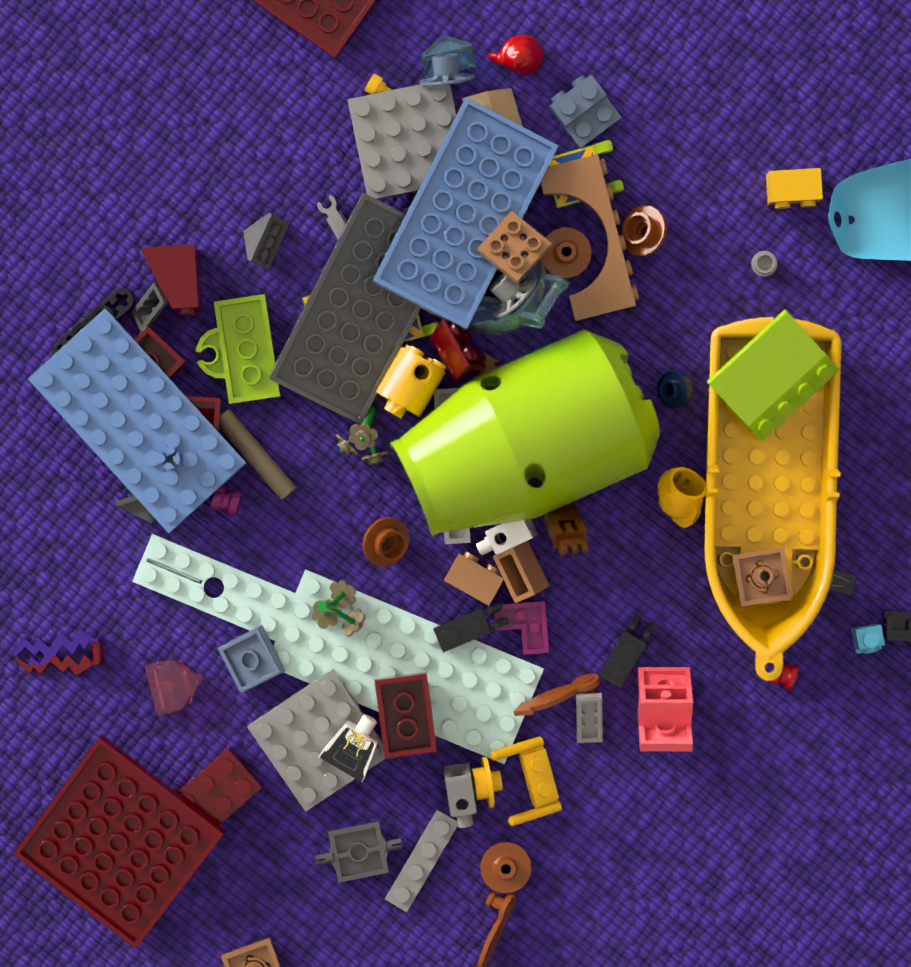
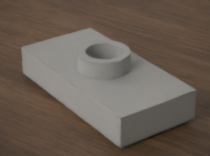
(589, 718)

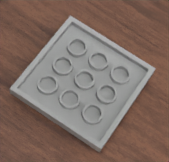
(400, 136)
(301, 728)

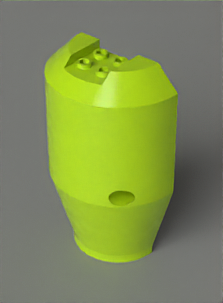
(547, 419)

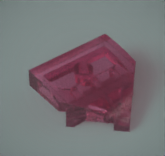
(171, 685)

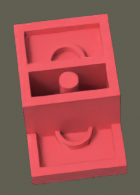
(665, 709)

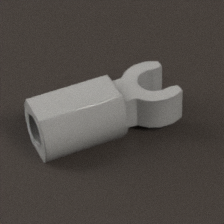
(335, 218)

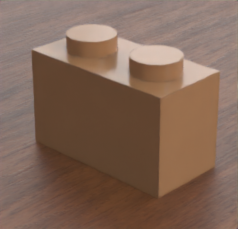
(521, 571)
(473, 578)

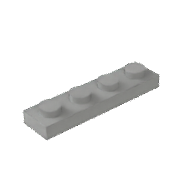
(421, 860)

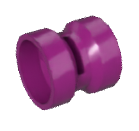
(226, 500)

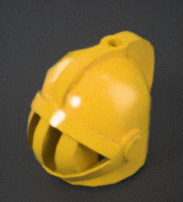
(681, 496)

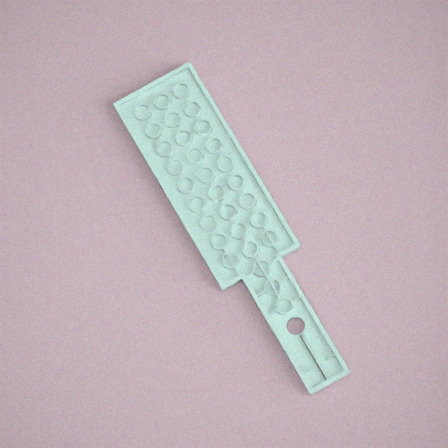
(469, 686)

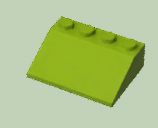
(773, 375)

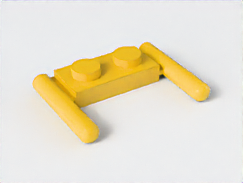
(537, 777)

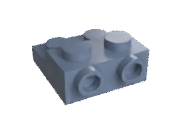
(584, 110)

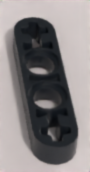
(112, 298)

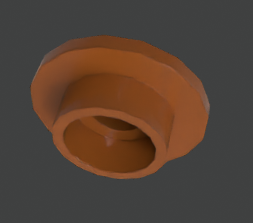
(644, 230)
(580, 253)
(385, 541)
(502, 854)

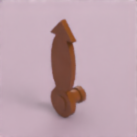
(584, 684)
(505, 909)

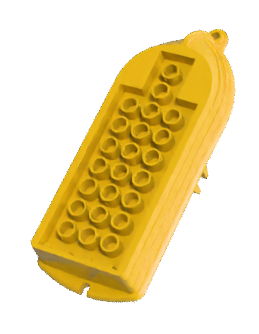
(772, 498)

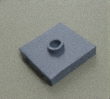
(251, 659)

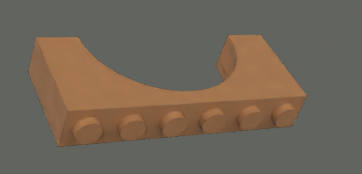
(585, 182)

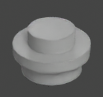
(764, 263)

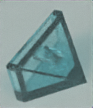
(448, 45)

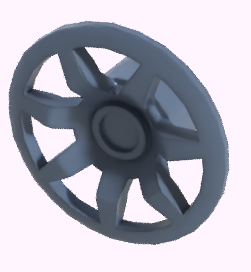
(446, 68)

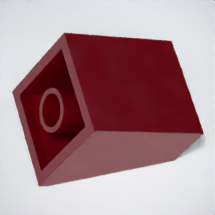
(178, 275)

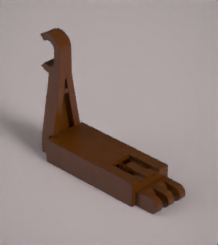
(566, 529)

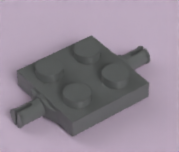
(358, 851)

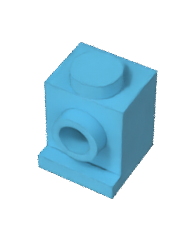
(867, 638)

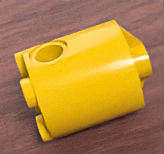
(406, 390)

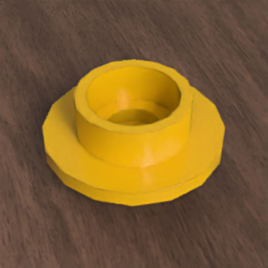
(486, 782)

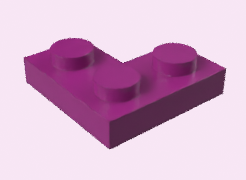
(531, 620)

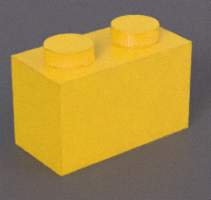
(794, 187)

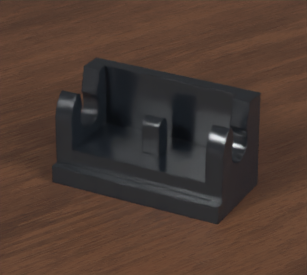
(897, 625)

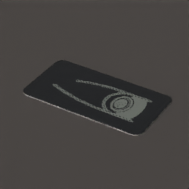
(842, 582)

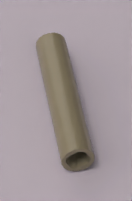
(256, 455)

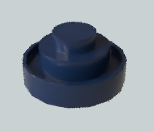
(674, 389)

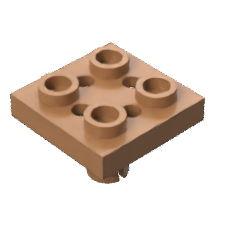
(515, 263)
(762, 576)
(262, 952)

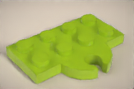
(242, 349)

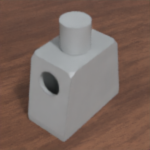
(460, 786)

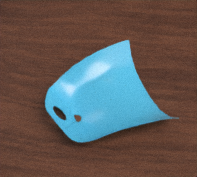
(881, 211)

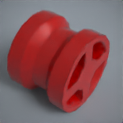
(787, 676)

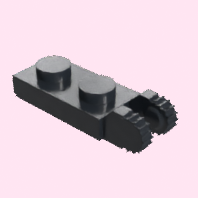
(467, 628)
(625, 653)

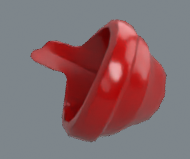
(519, 55)

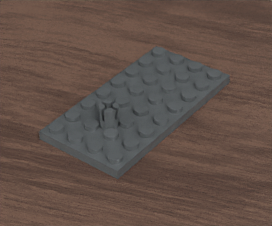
(349, 323)

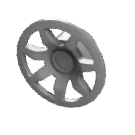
(508, 291)

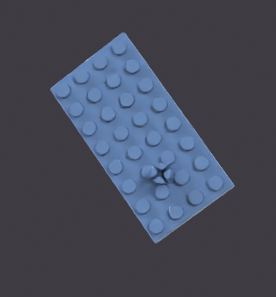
(470, 188)
(137, 420)

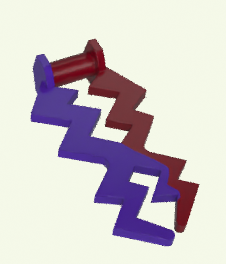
(81, 638)

